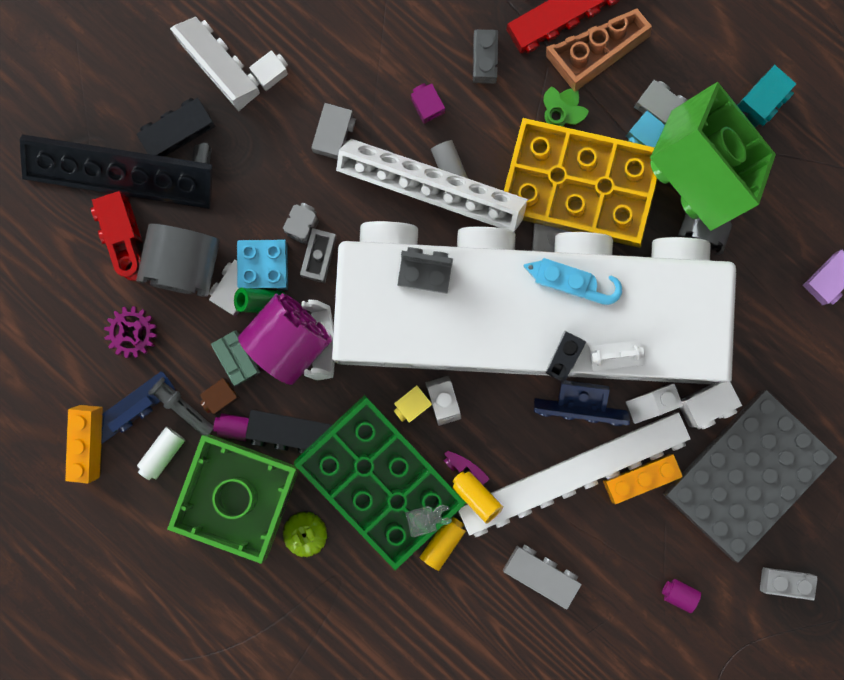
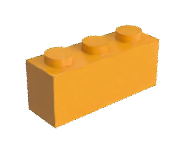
(84, 443)
(643, 478)

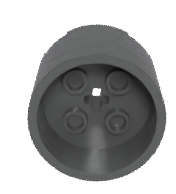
(178, 259)

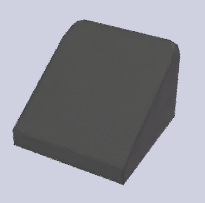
(202, 153)

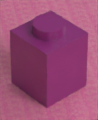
(427, 102)

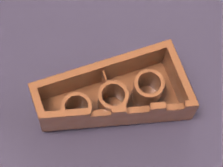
(592, 52)

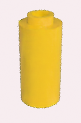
(477, 496)
(443, 544)

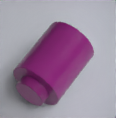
(231, 427)
(681, 595)

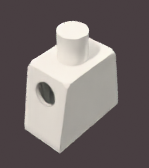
(443, 400)

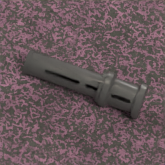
(173, 400)

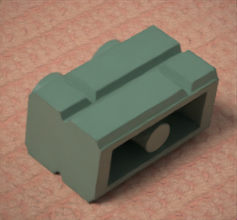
(234, 359)

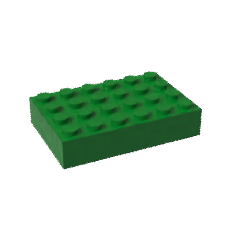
(376, 479)

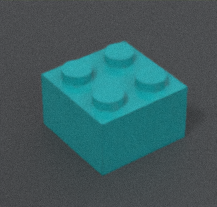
(769, 92)

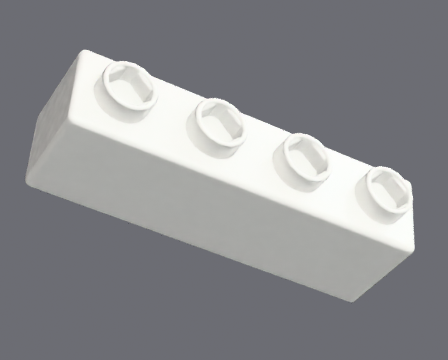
(509, 324)

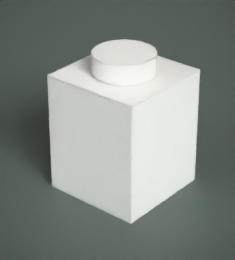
(269, 70)

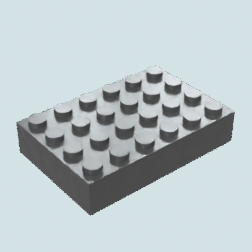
(749, 475)

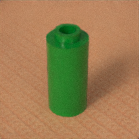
(253, 299)

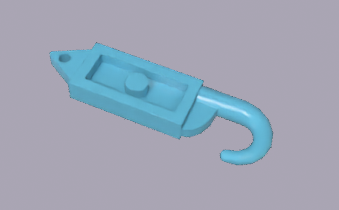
(571, 281)

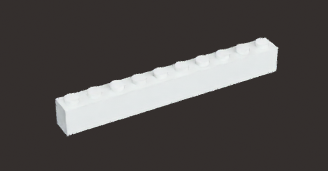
(581, 471)

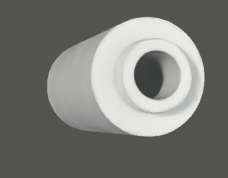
(160, 453)

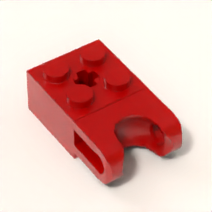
(119, 232)

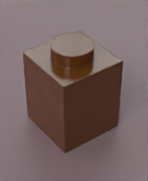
(218, 397)

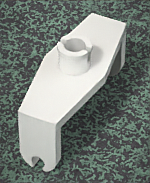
(323, 365)

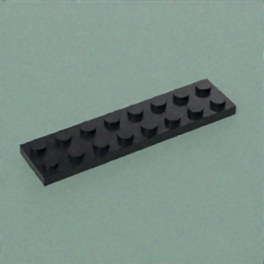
(116, 170)

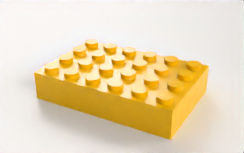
(582, 181)

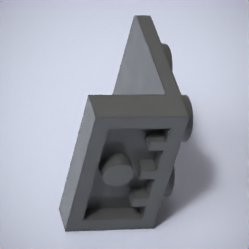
(425, 270)

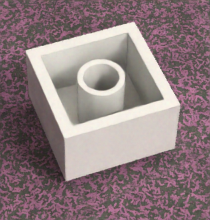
(710, 403)

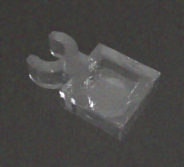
(424, 520)

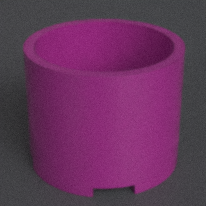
(284, 339)

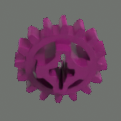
(122, 338)

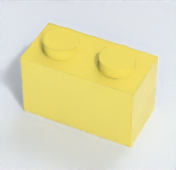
(411, 405)

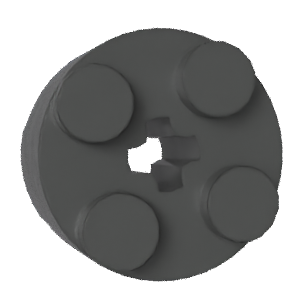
(697, 229)

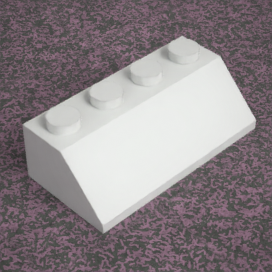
(216, 62)

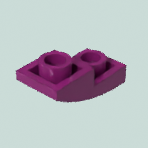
(458, 462)

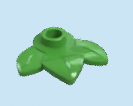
(565, 105)

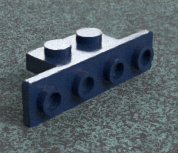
(582, 402)
(135, 405)

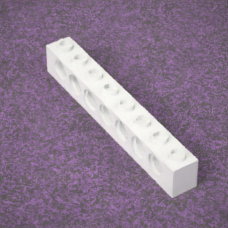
(431, 185)

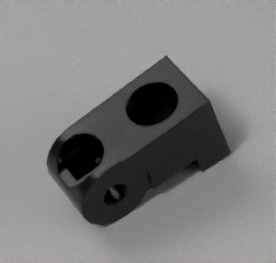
(565, 356)

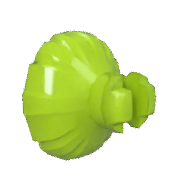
(311, 526)

